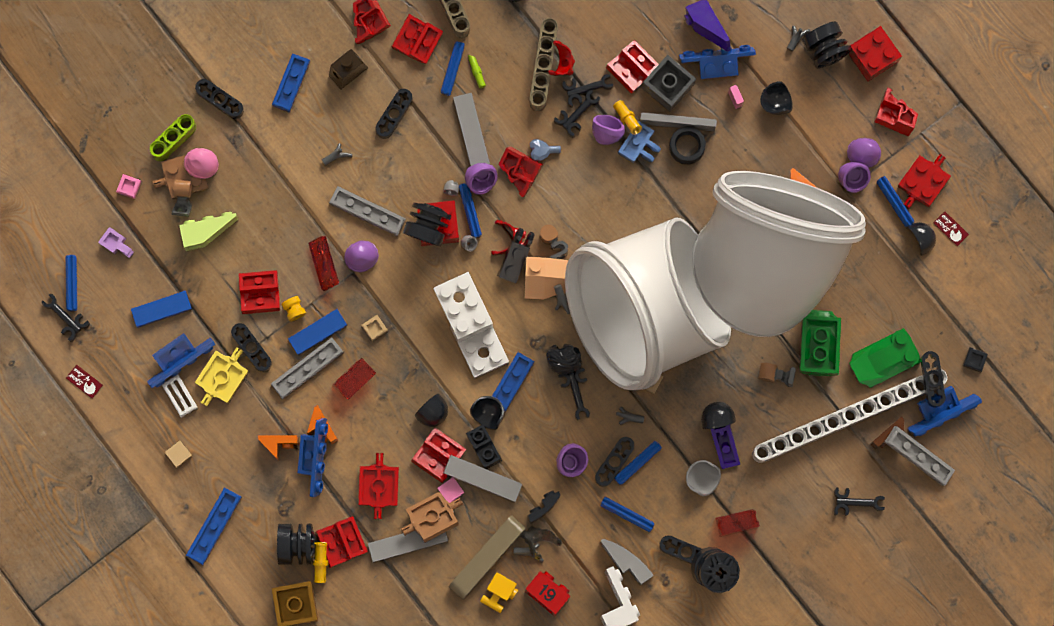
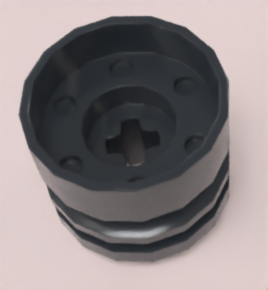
(825, 42)
(427, 224)
(295, 544)
(708, 562)

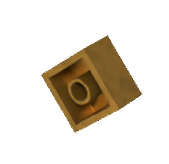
(295, 604)

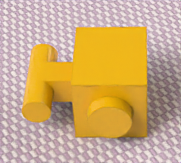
(500, 588)

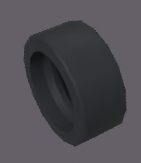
(687, 159)

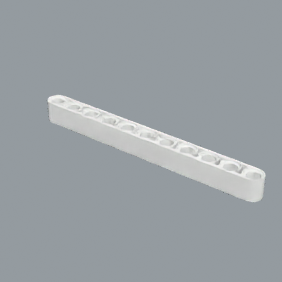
(842, 422)

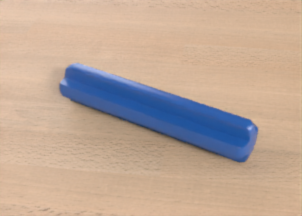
(452, 68)
(895, 201)
(470, 210)
(71, 282)
(638, 462)
(627, 514)

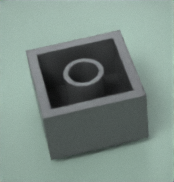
(668, 83)

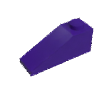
(706, 23)
(725, 446)

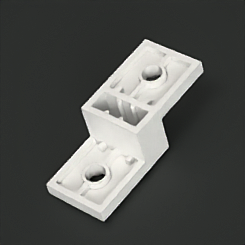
(471, 325)
(626, 613)

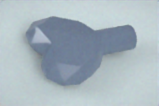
(541, 149)

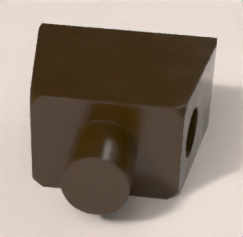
(347, 68)

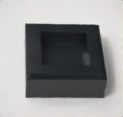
(975, 359)

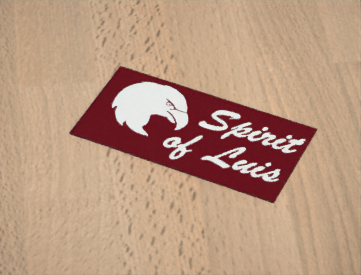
(950, 228)
(84, 381)

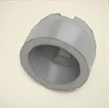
(451, 188)
(472, 240)

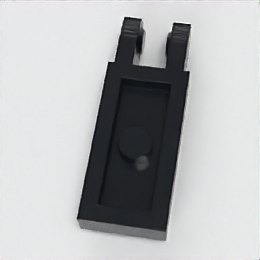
(515, 257)

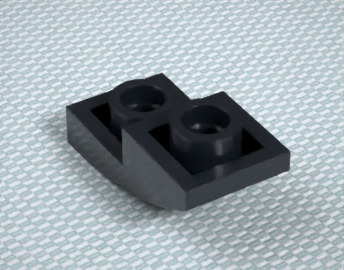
(484, 447)
(548, 503)

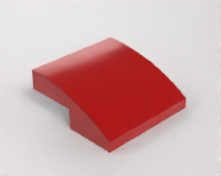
(416, 39)
(632, 66)
(259, 292)
(435, 453)
(342, 541)

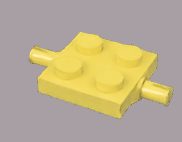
(221, 377)

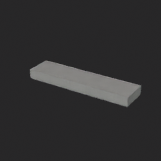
(678, 121)
(471, 129)
(367, 211)
(307, 368)
(919, 456)
(482, 478)
(401, 545)

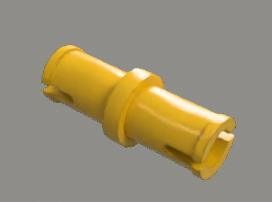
(627, 117)
(320, 562)

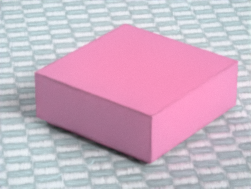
(735, 96)
(128, 186)
(451, 490)

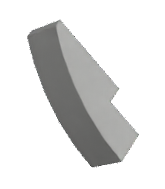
(627, 561)

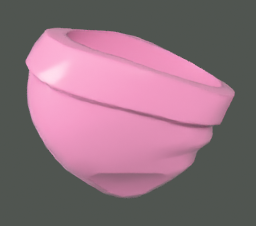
(201, 163)

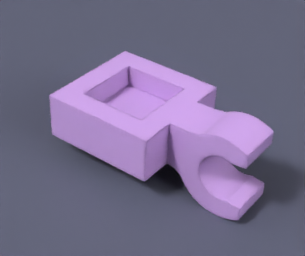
(114, 241)

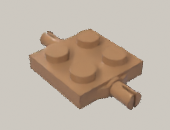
(174, 170)
(432, 517)

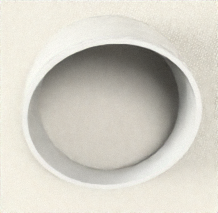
(771, 250)
(641, 304)

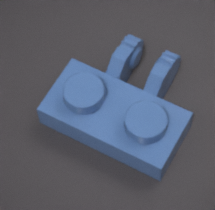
(635, 144)

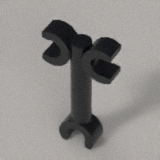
(574, 93)
(568, 123)
(74, 326)
(573, 379)
(843, 502)

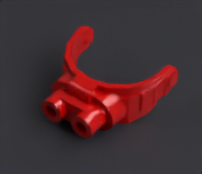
(566, 60)
(513, 230)

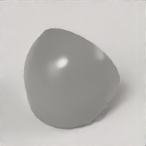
(703, 477)

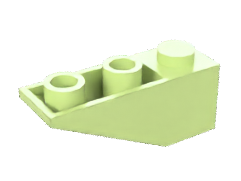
(202, 232)

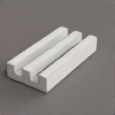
(187, 409)

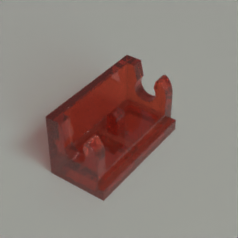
(354, 378)
(737, 522)

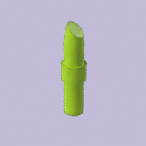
(476, 70)

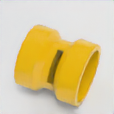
(293, 308)

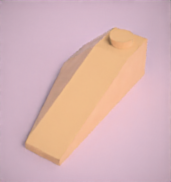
(542, 276)

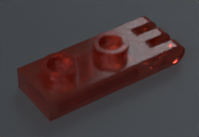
(323, 263)

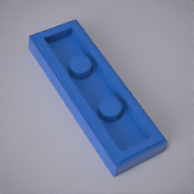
(291, 82)
(161, 309)
(317, 332)
(513, 379)

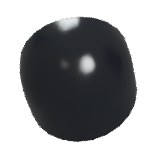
(776, 99)
(925, 236)
(433, 411)
(488, 411)
(717, 415)

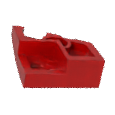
(368, 20)
(896, 114)
(520, 169)

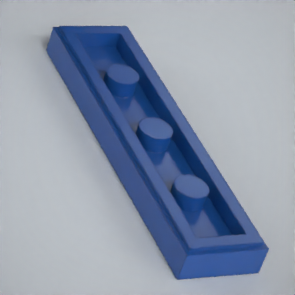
(213, 526)

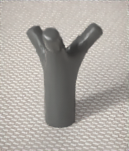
(797, 35)
(336, 154)
(561, 298)
(629, 417)
(525, 551)

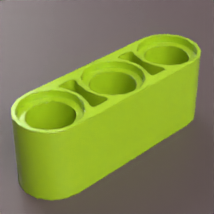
(171, 146)

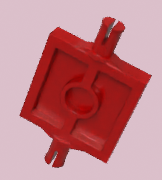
(924, 181)
(378, 486)

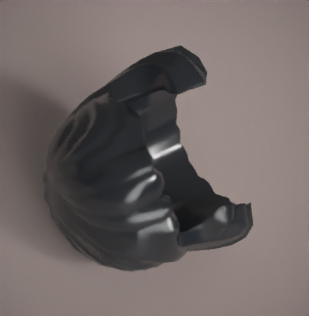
(564, 360)

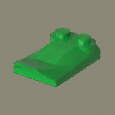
(820, 344)
(885, 359)

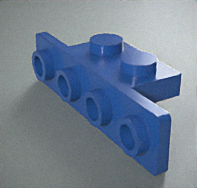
(719, 62)
(177, 355)
(948, 410)
(312, 454)

